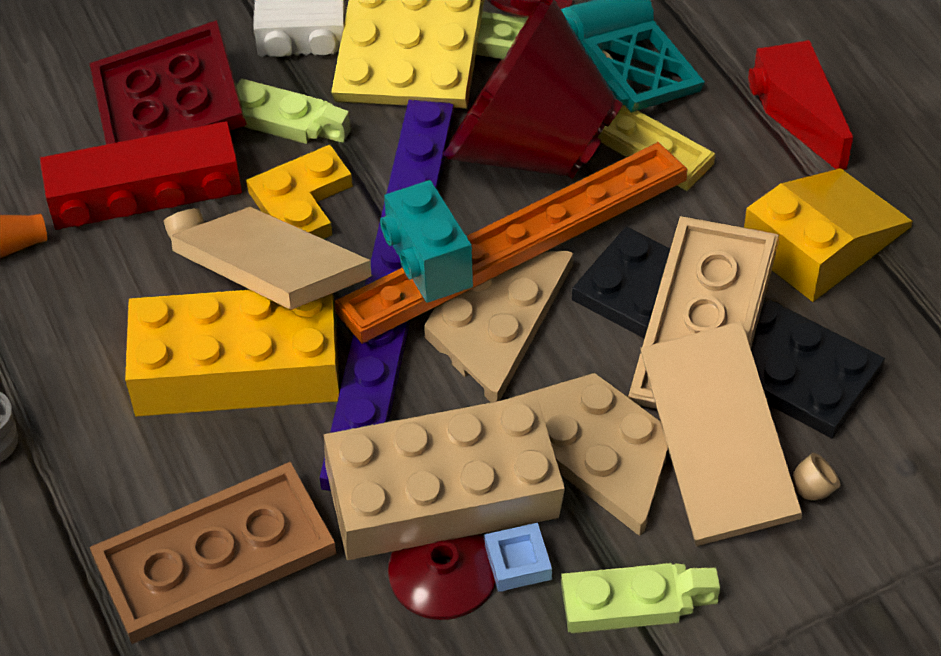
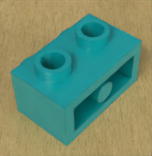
(428, 241)

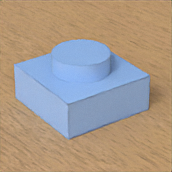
(518, 557)

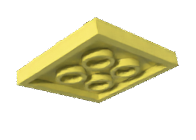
(408, 51)

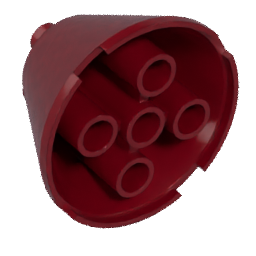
(539, 103)

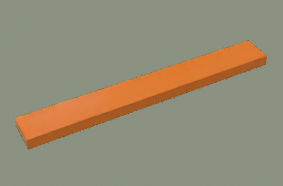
(521, 237)

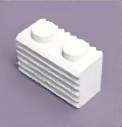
(298, 26)

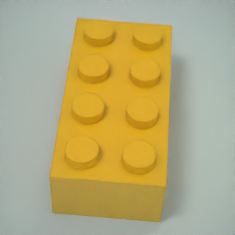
(229, 353)

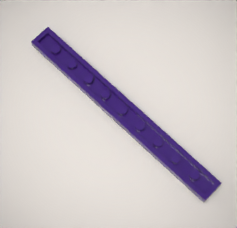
(375, 365)

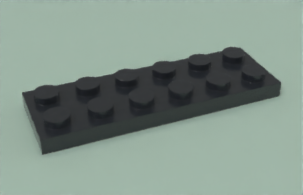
(799, 363)

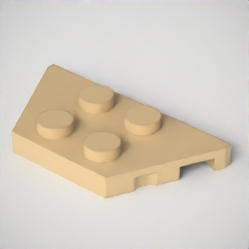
(497, 320)
(605, 445)

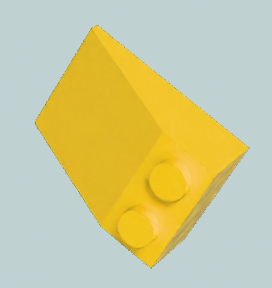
(824, 228)

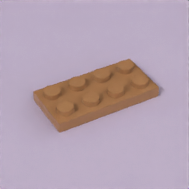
(212, 551)

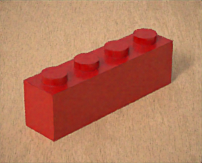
(140, 175)

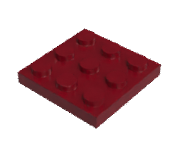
(168, 86)

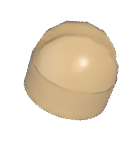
(183, 221)
(815, 478)

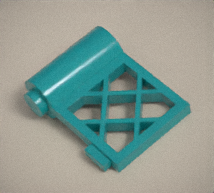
(616, 27)

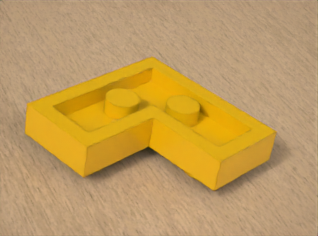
(295, 187)

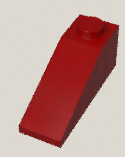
(801, 99)

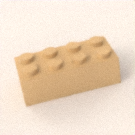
(442, 476)

